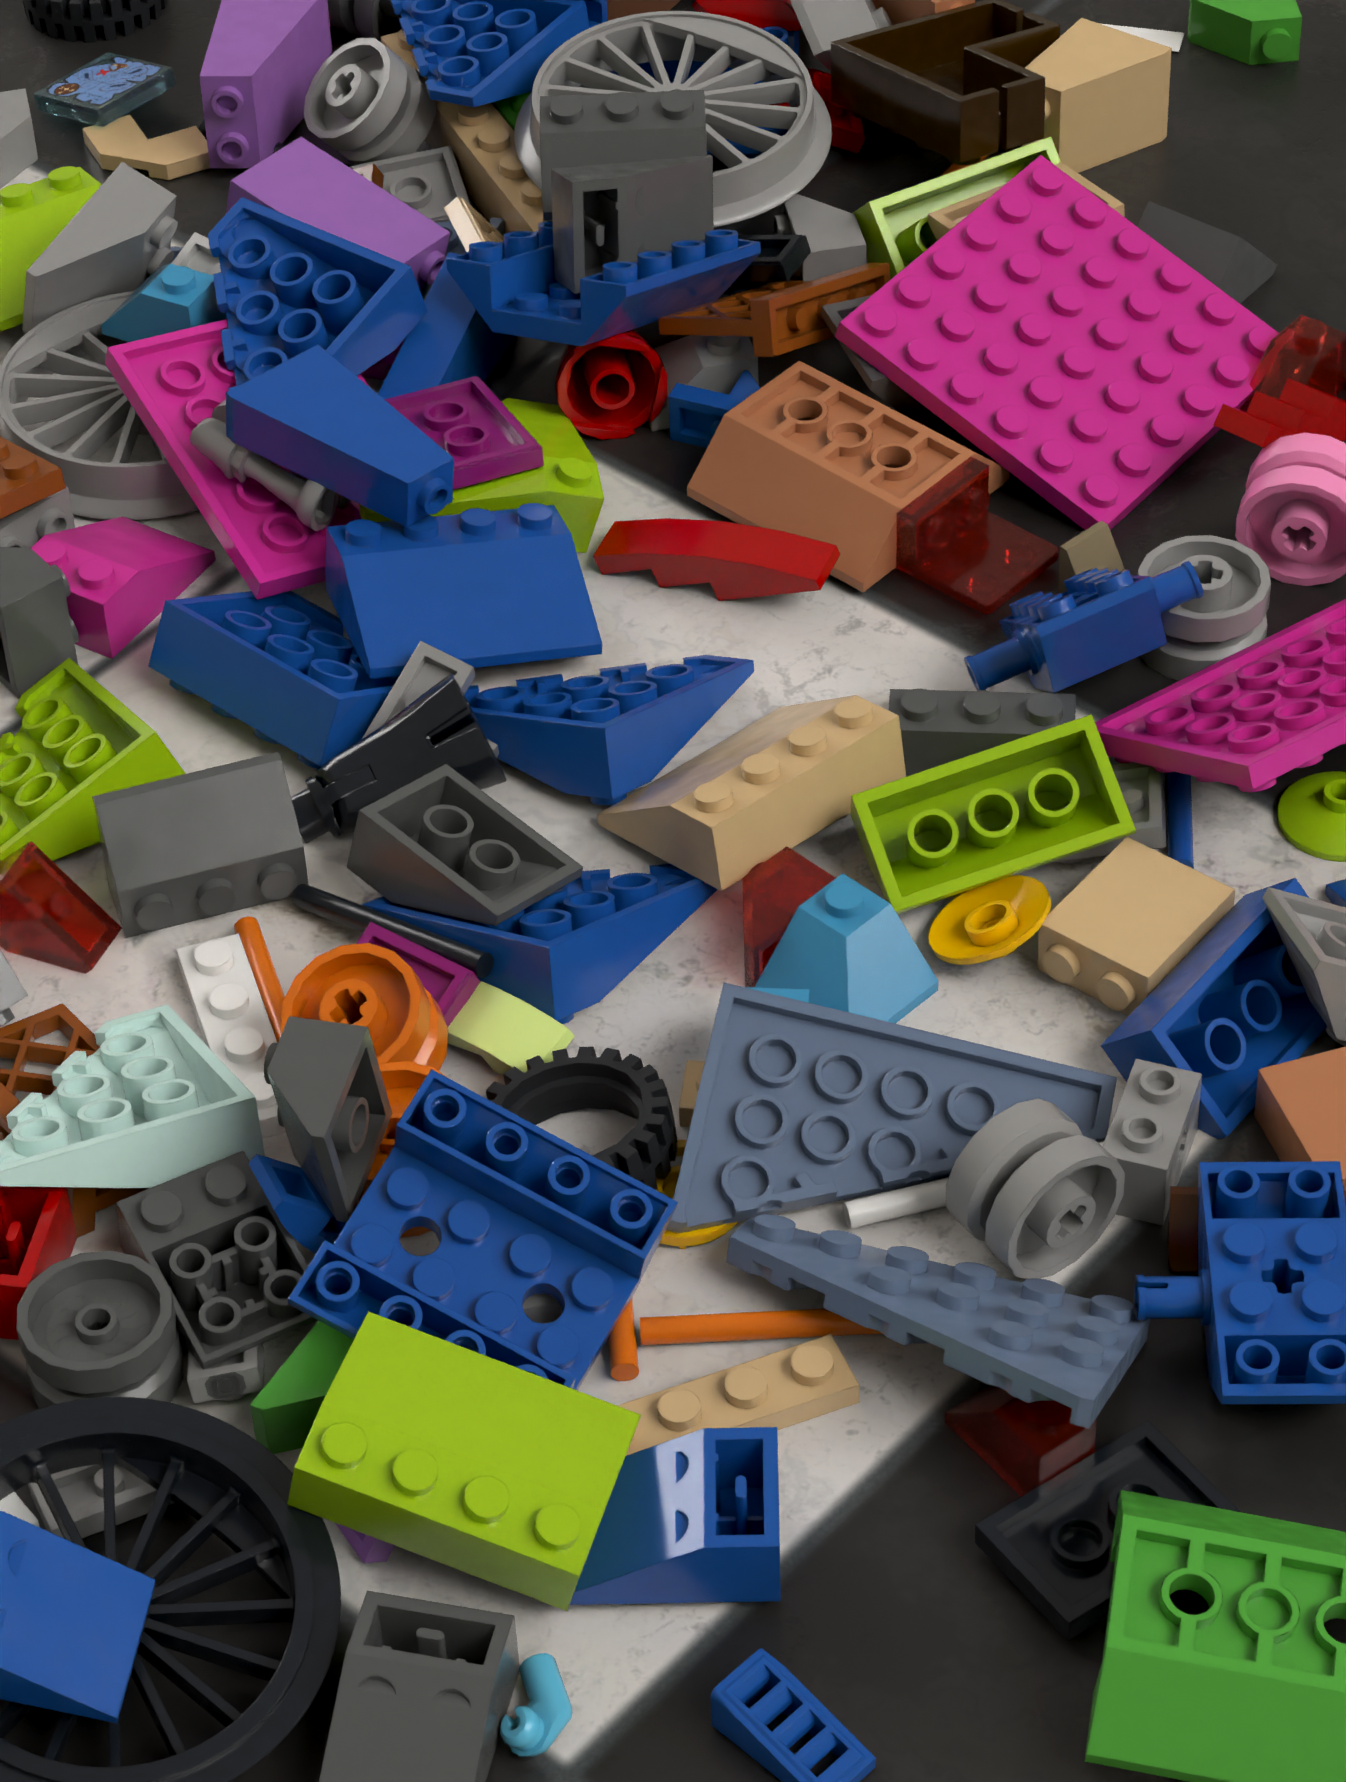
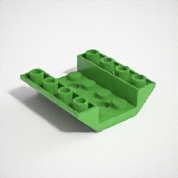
(1228, 1691)

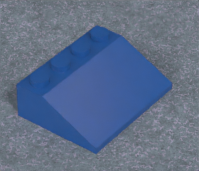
(466, 583)
(272, 667)

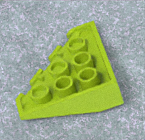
(566, 480)
(71, 748)

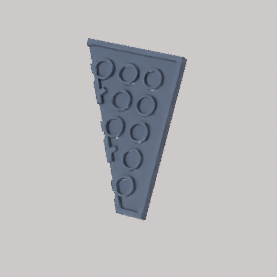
(846, 1106)
(992, 1328)

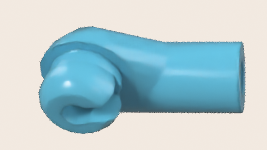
(544, 1715)

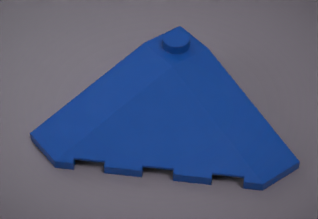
(485, 47)
(304, 288)
(607, 729)
(577, 939)

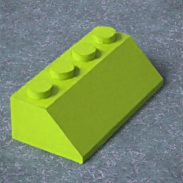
(898, 223)
(991, 815)

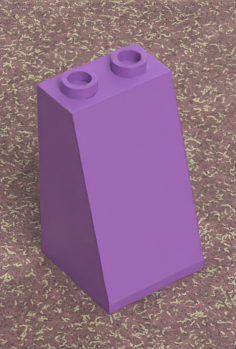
(259, 75)
(336, 199)

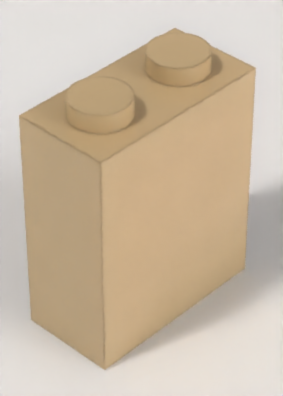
(1129, 925)

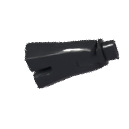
(419, 739)

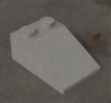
(104, 248)

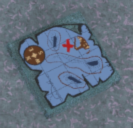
(105, 89)

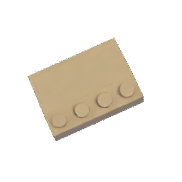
(762, 788)

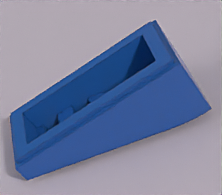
(756, 1696)

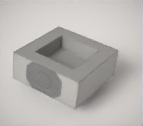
(227, 1378)

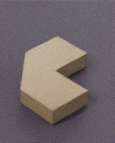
(163, 156)

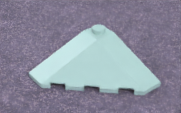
(132, 1111)

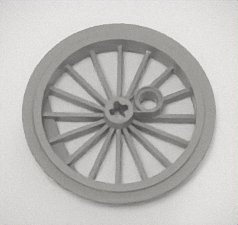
(732, 100)
(82, 401)

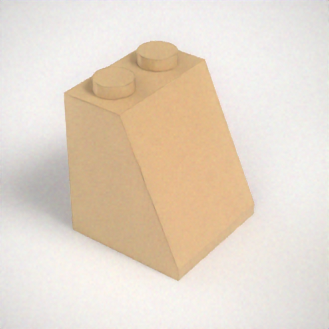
(1103, 93)

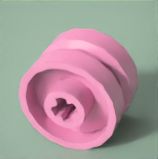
(1297, 509)

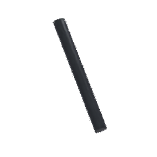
(359, 916)

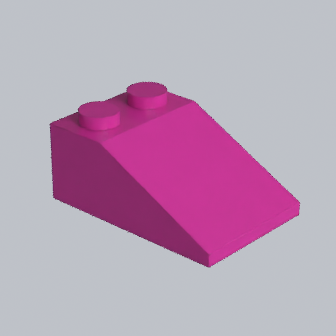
(120, 577)

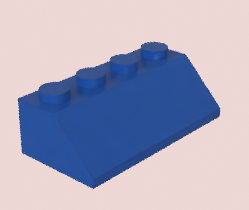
(1224, 1013)

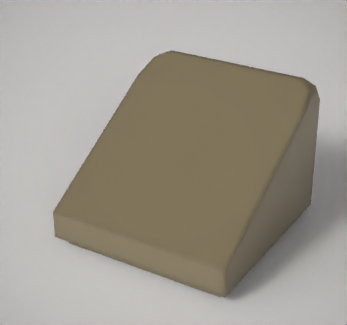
(1088, 550)

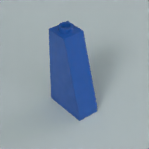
(446, 343)
(341, 435)

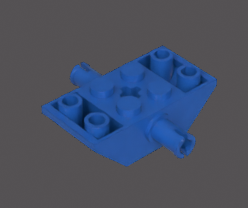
(1084, 630)
(1265, 1282)

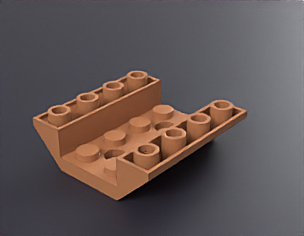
(826, 468)

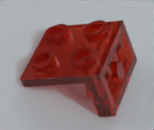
(962, 547)

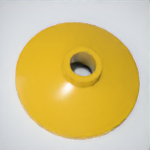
(989, 920)

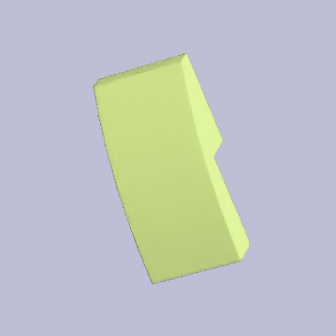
(506, 1030)

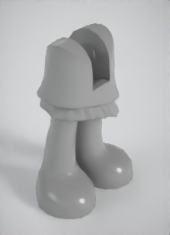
(311, 501)

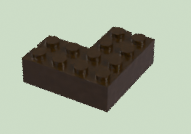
(950, 79)

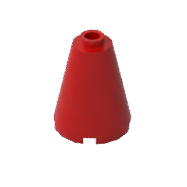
(611, 385)

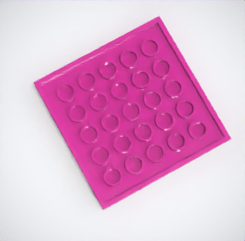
(1063, 344)

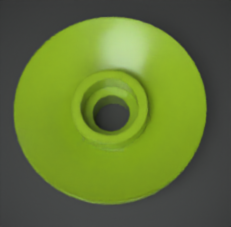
(1315, 815)

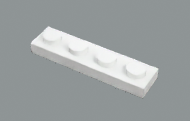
(232, 1016)

